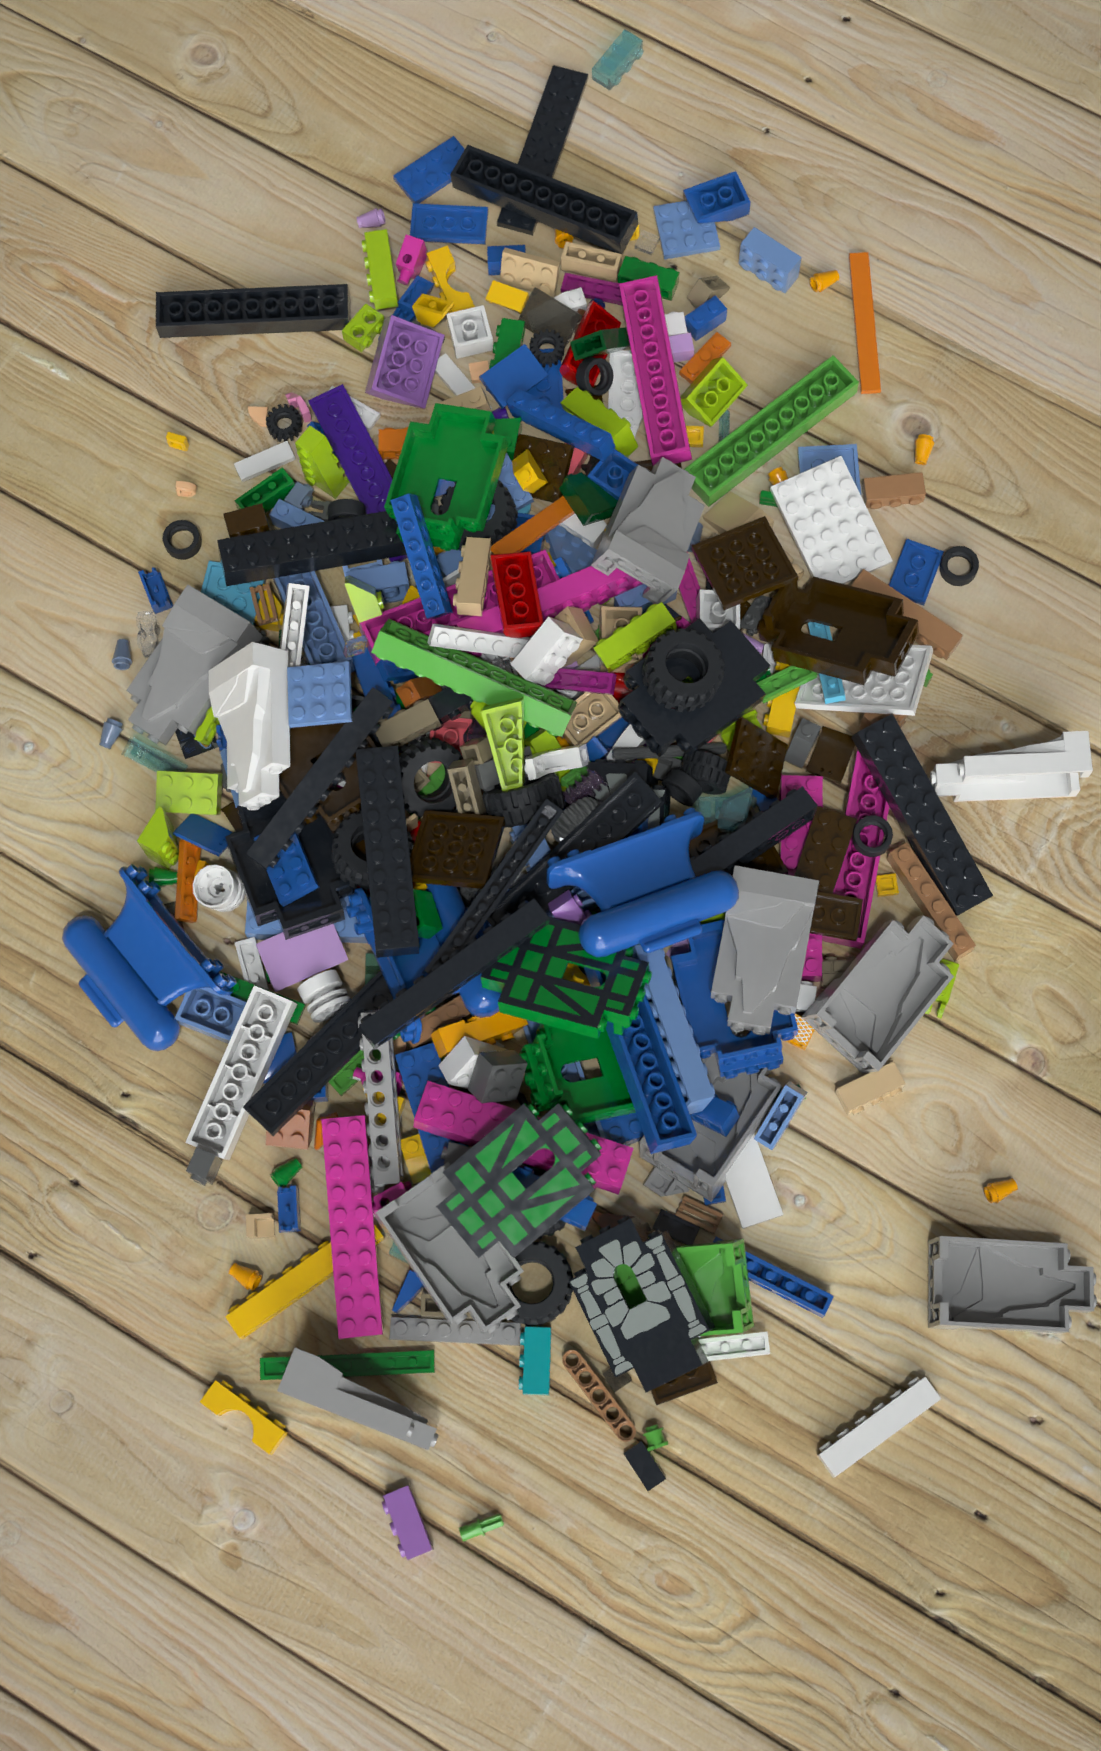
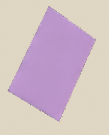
(300, 956)

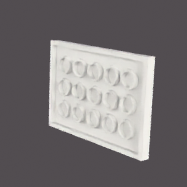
(830, 523)
(880, 693)

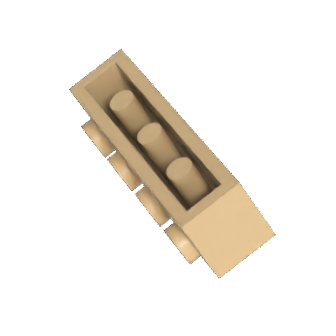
(473, 576)

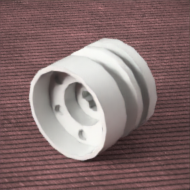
(208, 887)
(323, 995)

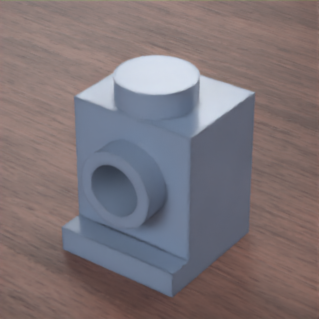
(300, 496)

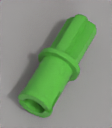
(574, 774)
(480, 1527)

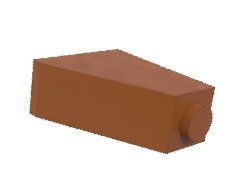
(417, 690)

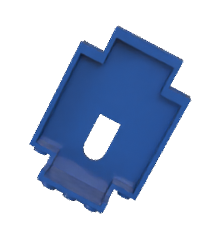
(709, 1019)

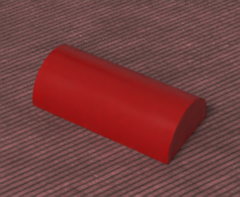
(593, 320)
(517, 594)

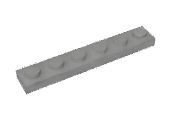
(441, 1331)

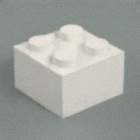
(470, 331)
(712, 613)

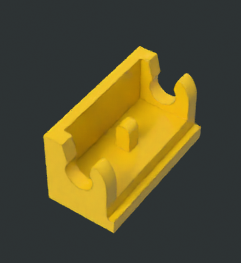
(507, 296)

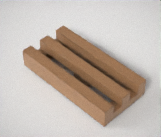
(260, 589)
(696, 1204)

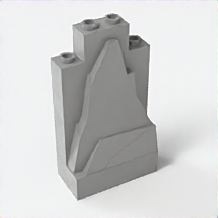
(652, 529)
(175, 678)
(764, 947)
(883, 992)
(710, 1155)
(444, 1261)
(1005, 1285)
(325, 1387)

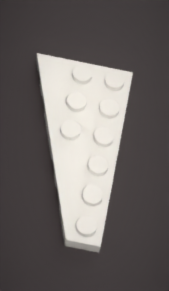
(624, 390)

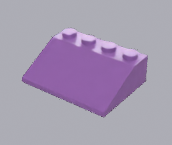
(404, 362)

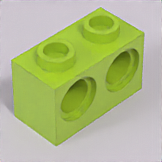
(360, 326)

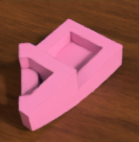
(297, 401)

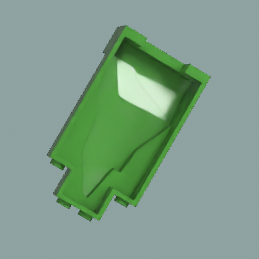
(719, 1277)

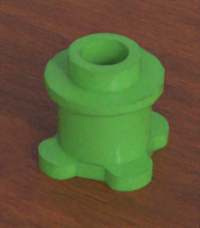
(655, 1437)

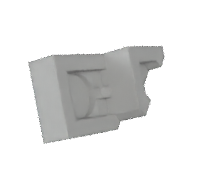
(663, 1184)

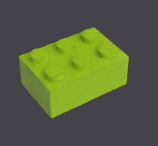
(189, 792)

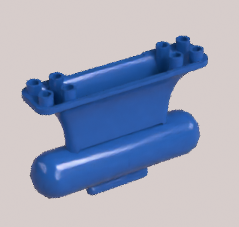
(645, 888)
(141, 963)
(405, 969)

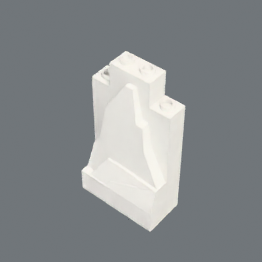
(252, 707)
(1018, 773)

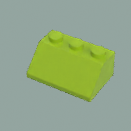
(713, 391)
(364, 599)
(158, 840)

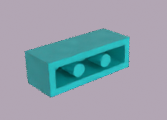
(535, 1361)

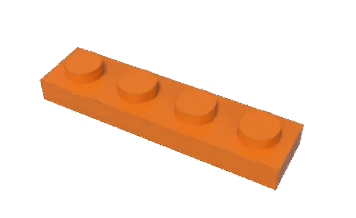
(185, 900)

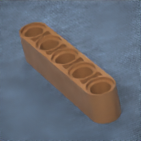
(589, 1389)

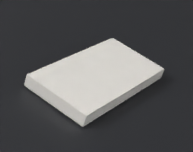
(752, 1187)

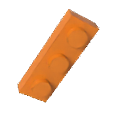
(712, 349)

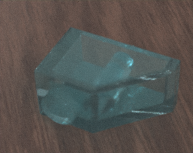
(734, 810)

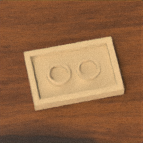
(529, 271)

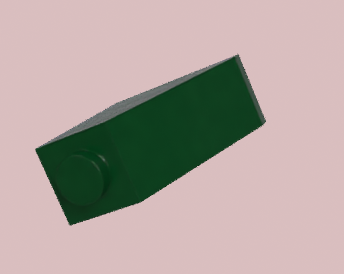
(600, 343)
(587, 499)

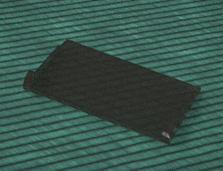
(548, 313)

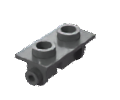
(755, 614)

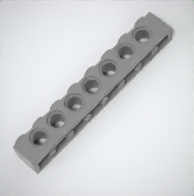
(379, 1172)

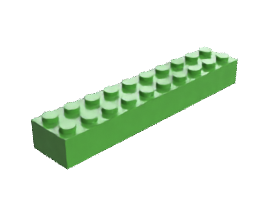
(771, 430)
(472, 676)

